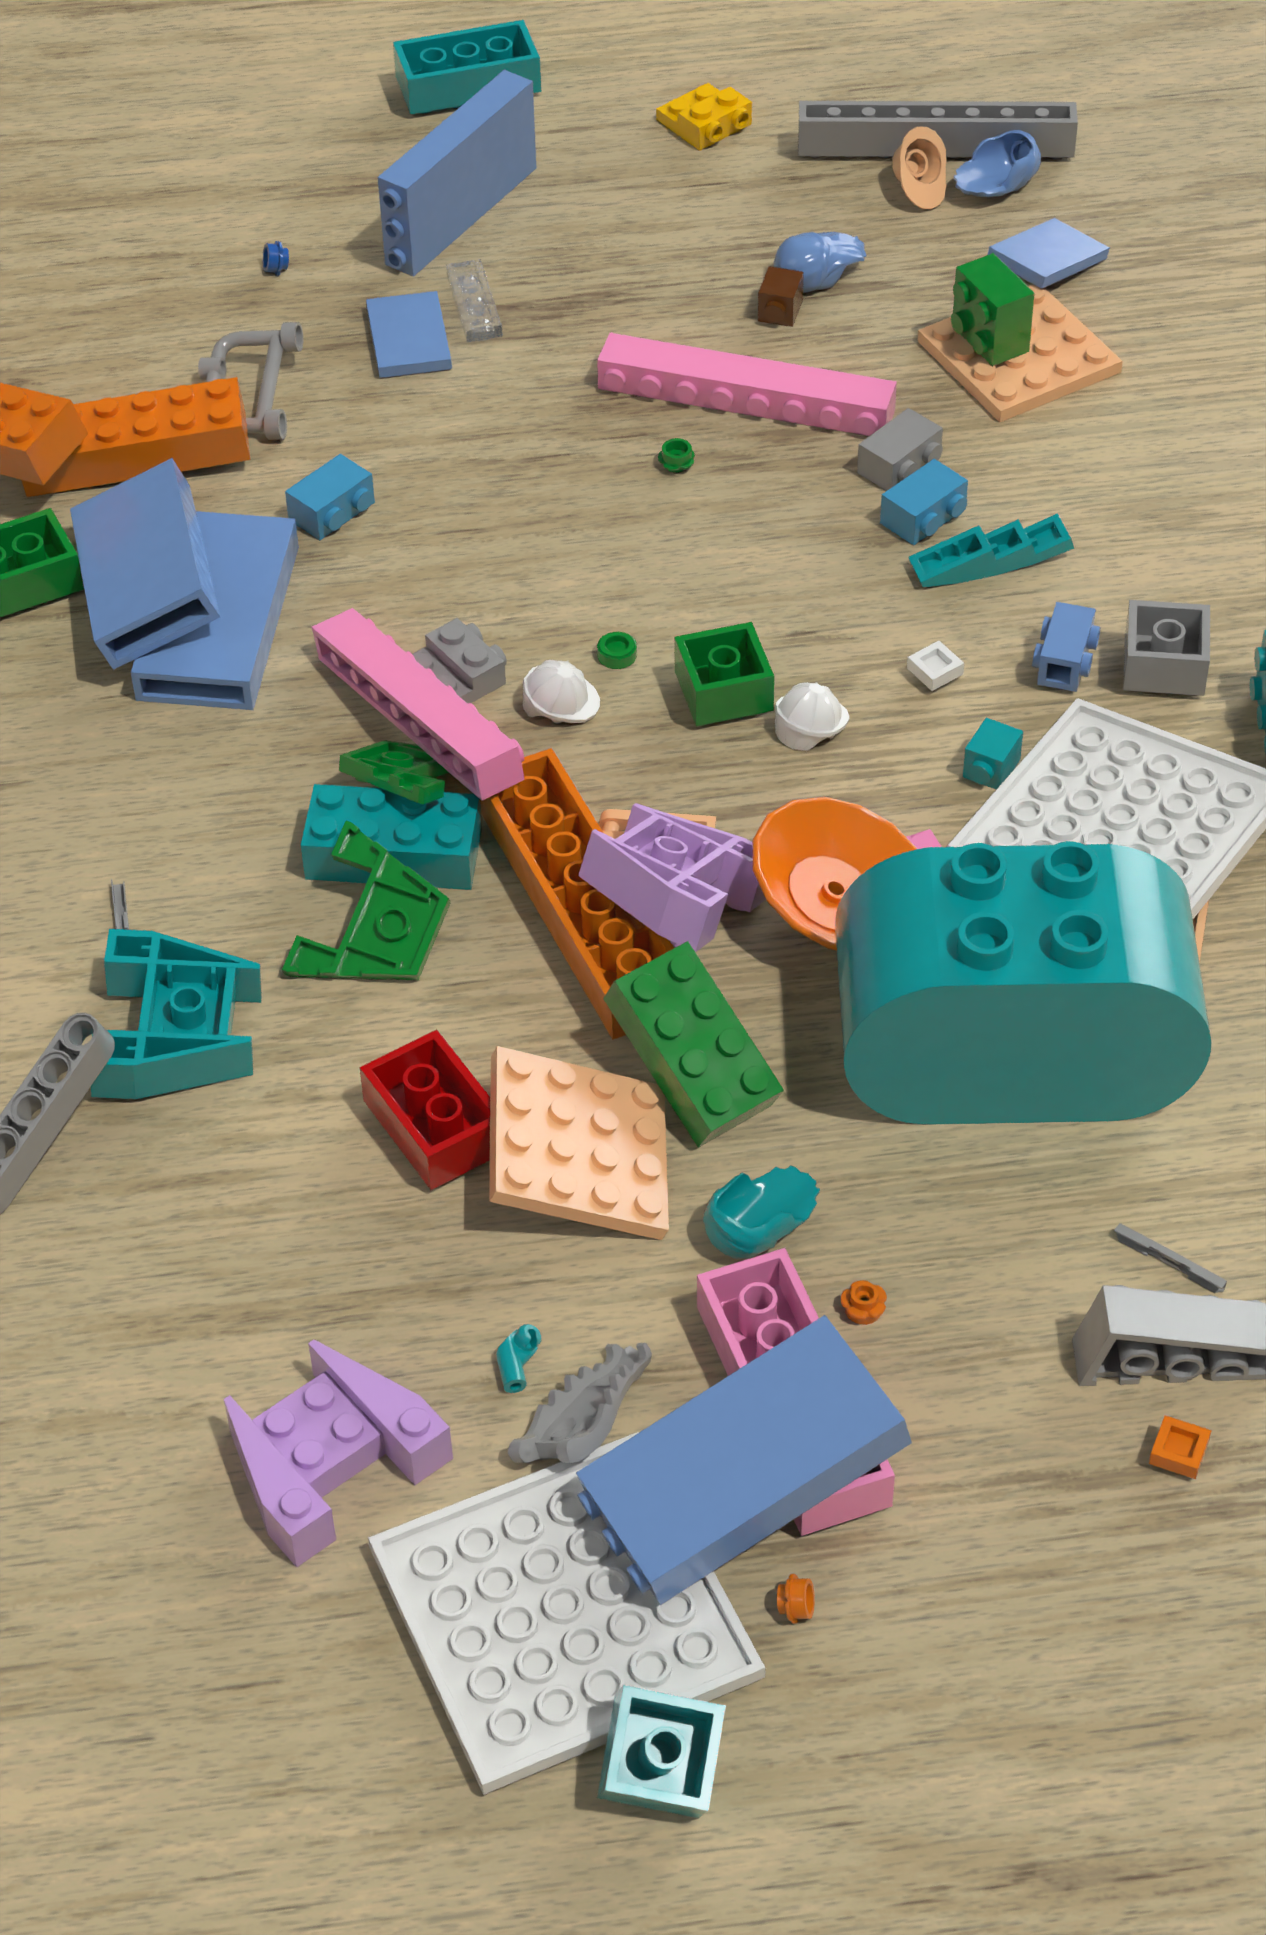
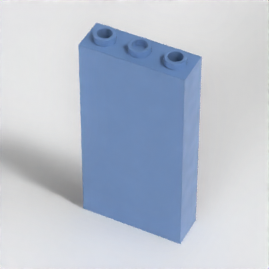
(457, 172)
(143, 564)
(227, 657)
(741, 1460)

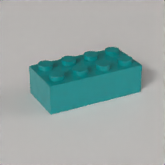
(455, 65)
(431, 838)

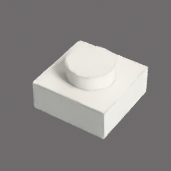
(935, 665)

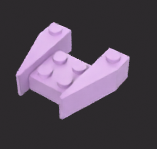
(673, 874)
(325, 1438)

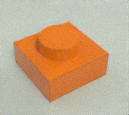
(1180, 1447)

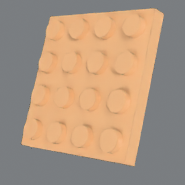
(1059, 361)
(578, 1143)

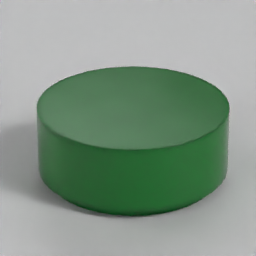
(617, 650)

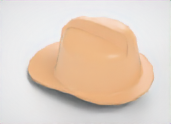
(921, 167)

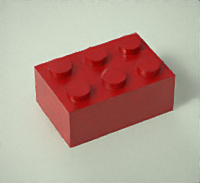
(430, 1108)

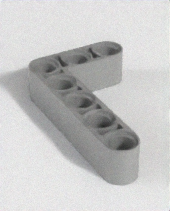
(56, 1099)

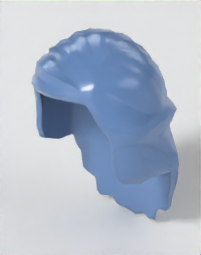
(999, 165)
(819, 257)

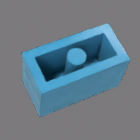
(330, 496)
(924, 502)

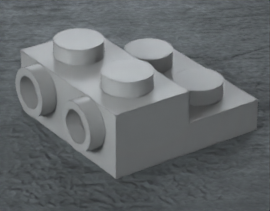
(463, 660)

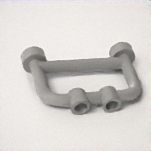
(289, 339)

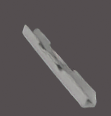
(120, 906)
(1147, 1246)

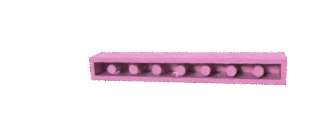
(746, 385)
(419, 704)

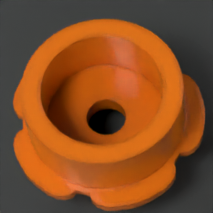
(864, 1311)
(796, 1598)

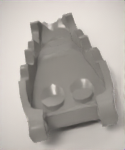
(583, 1413)

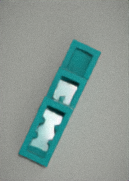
(982, 555)

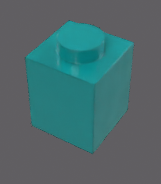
(992, 753)

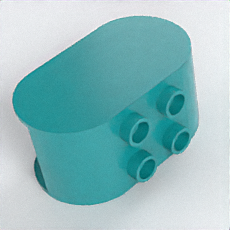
(1020, 985)

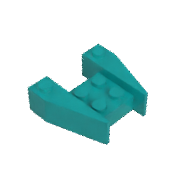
(183, 1015)

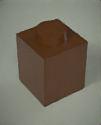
(780, 296)

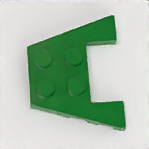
(396, 768)
(389, 927)

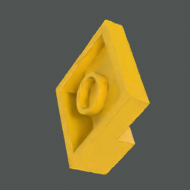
(706, 115)

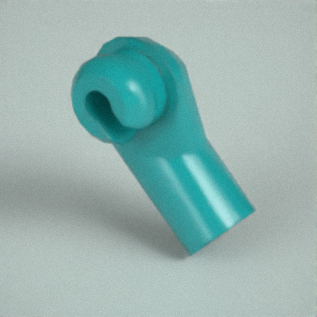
(514, 1355)

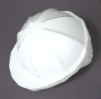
(559, 693)
(808, 716)

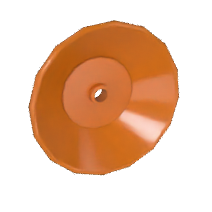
(813, 853)

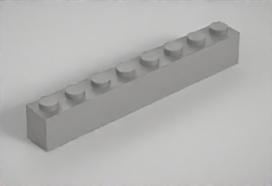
(880, 126)

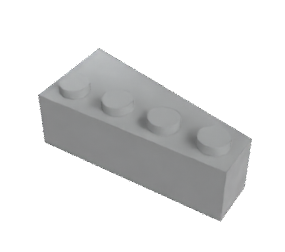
(1170, 1335)

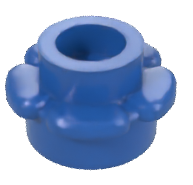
(275, 258)

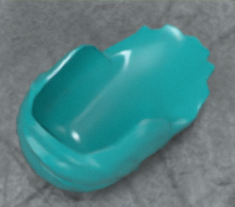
(755, 1214)

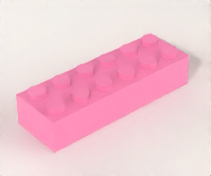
(750, 1312)

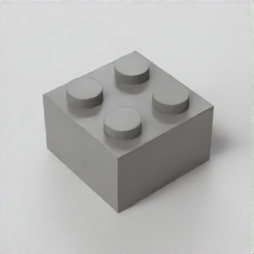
(1167, 647)

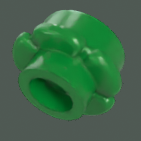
(676, 455)

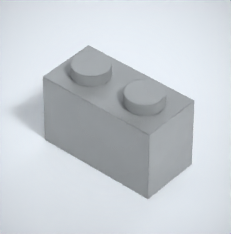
(899, 449)

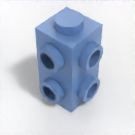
(1066, 646)

